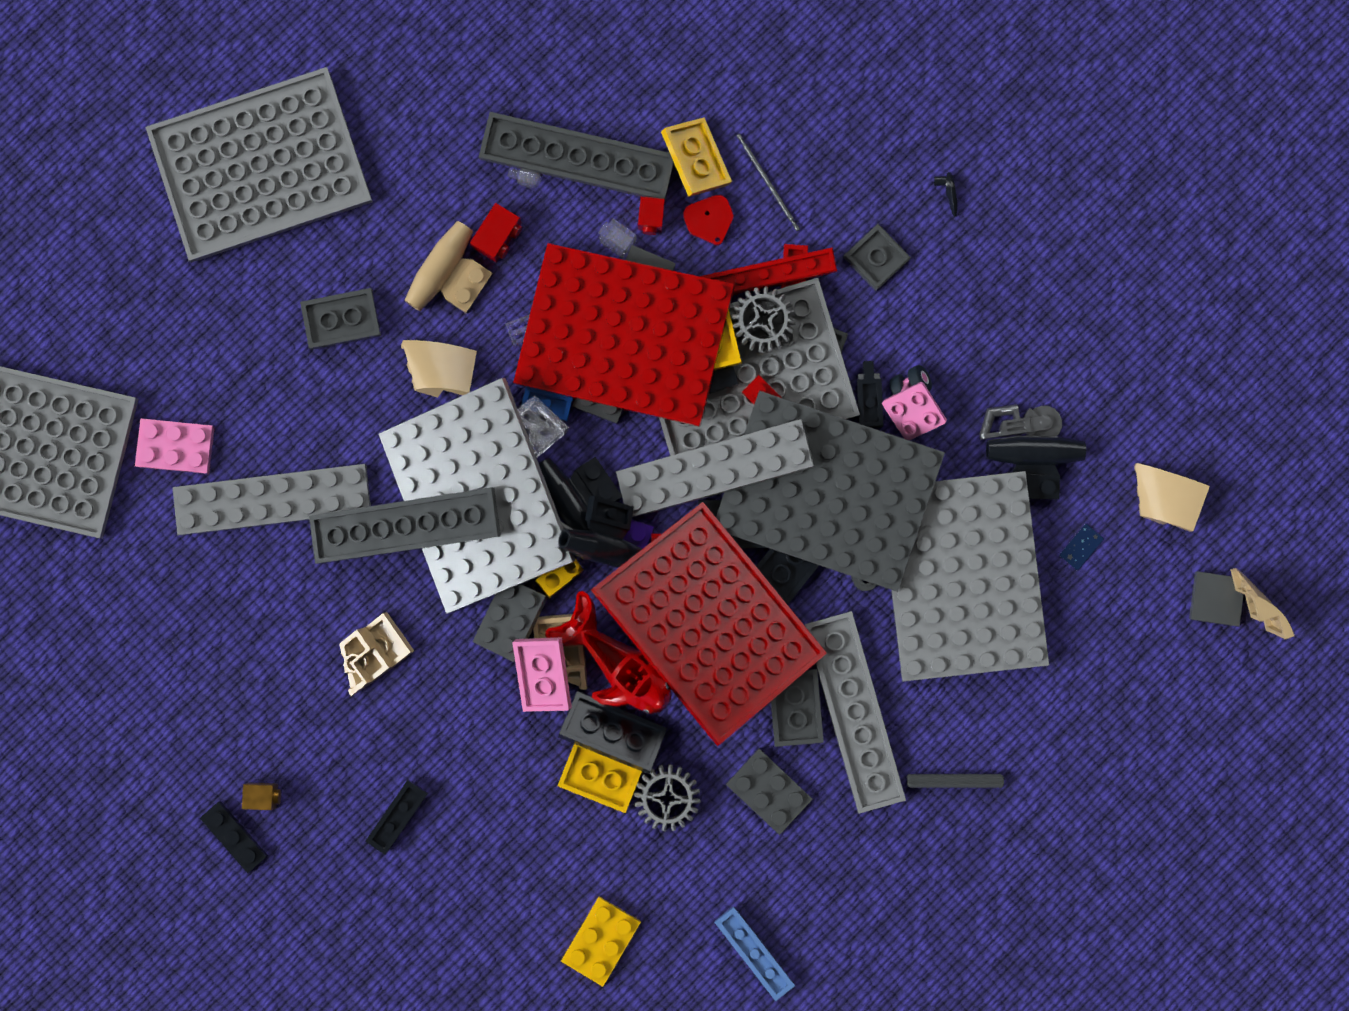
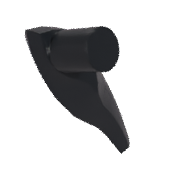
(948, 181)

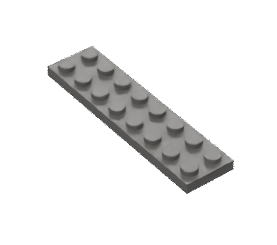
(716, 468)
(269, 499)
(856, 714)

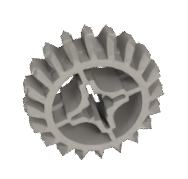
(773, 313)
(665, 819)

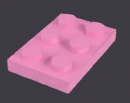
(174, 446)
(542, 674)

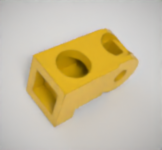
(559, 578)

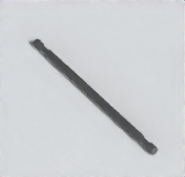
(768, 182)

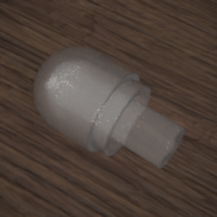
(525, 177)

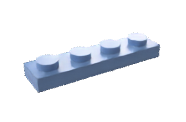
(754, 953)

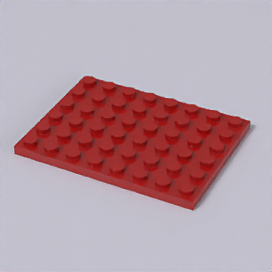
(624, 334)
(709, 623)

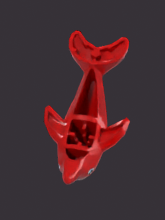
(626, 668)

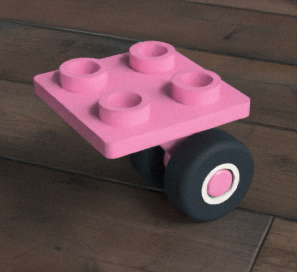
(912, 404)

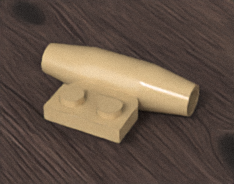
(448, 272)

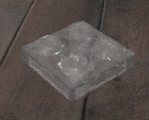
(553, 427)

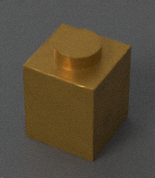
(260, 796)

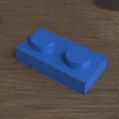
(557, 403)

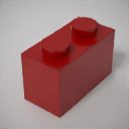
(496, 233)

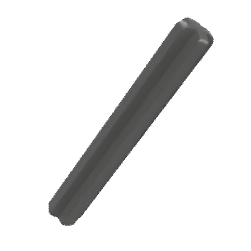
(955, 780)

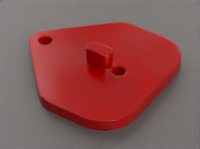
(712, 225)

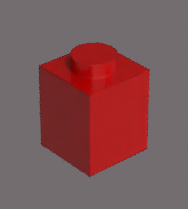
(651, 215)

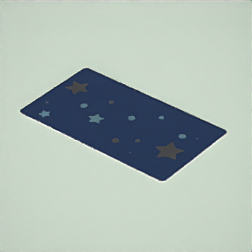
(1081, 547)

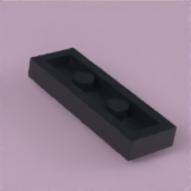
(396, 817)
(233, 837)

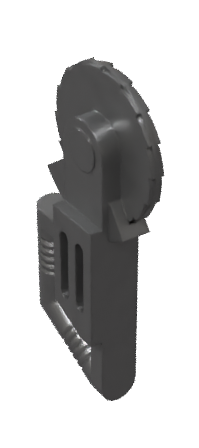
(1036, 422)

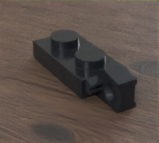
(869, 397)

